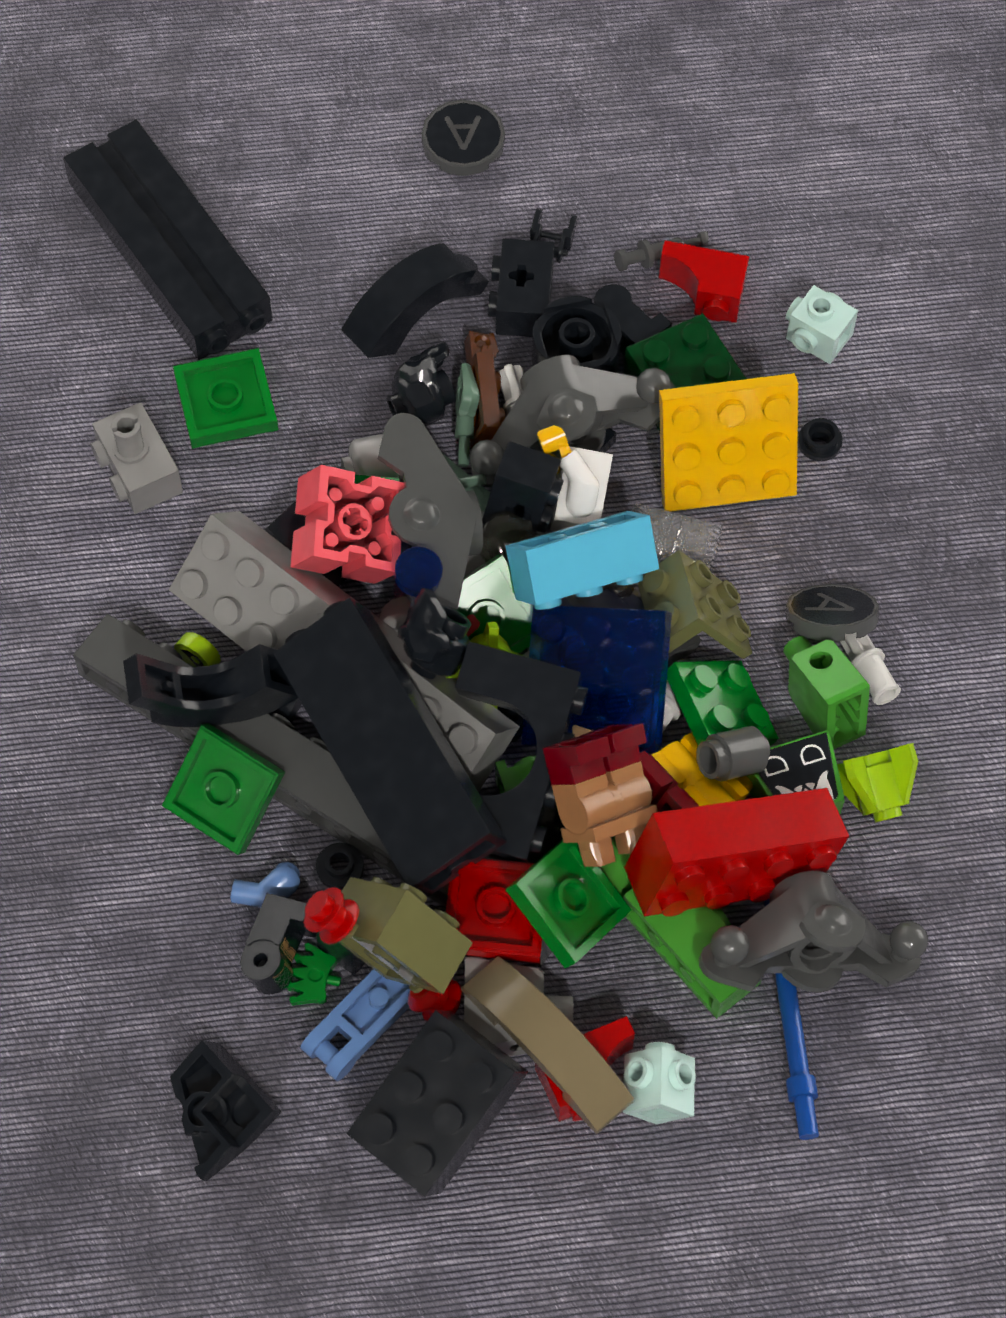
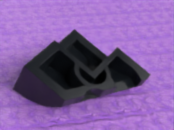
(220, 1106)

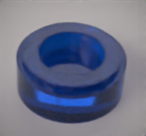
(418, 569)

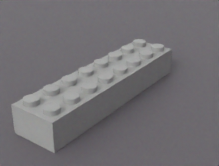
(250, 593)

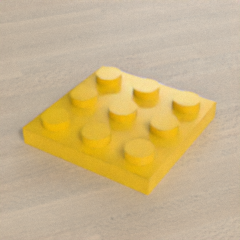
(729, 442)

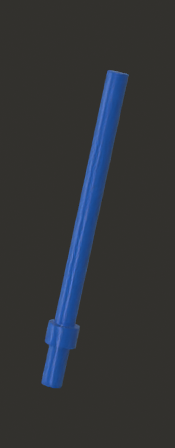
(800, 1084)

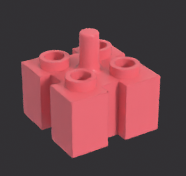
(345, 525)

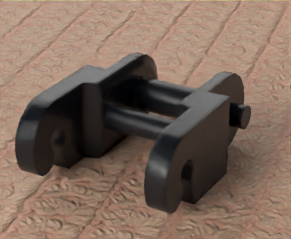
(565, 239)

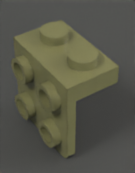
(696, 603)

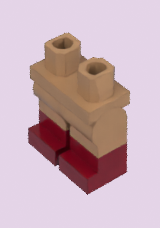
(601, 791)

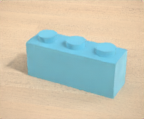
(582, 559)

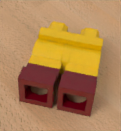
(679, 782)

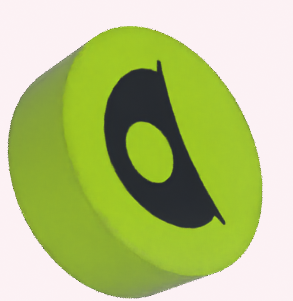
(197, 650)

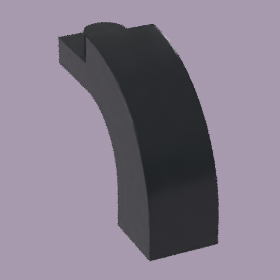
(407, 293)
(208, 694)

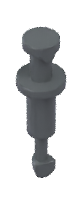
(648, 253)

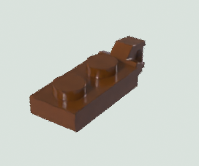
(480, 354)

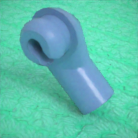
(281, 882)

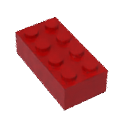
(732, 850)

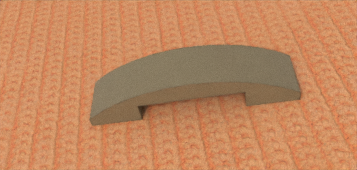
(550, 1042)

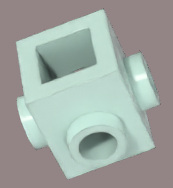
(820, 323)
(660, 1083)

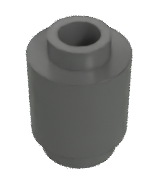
(733, 754)

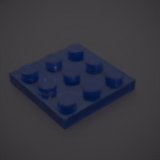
(620, 662)

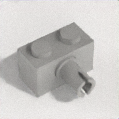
(136, 458)

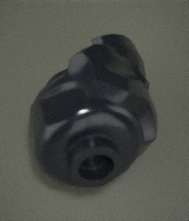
(421, 388)
(434, 636)

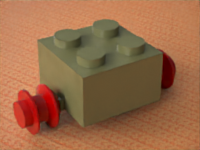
(395, 937)

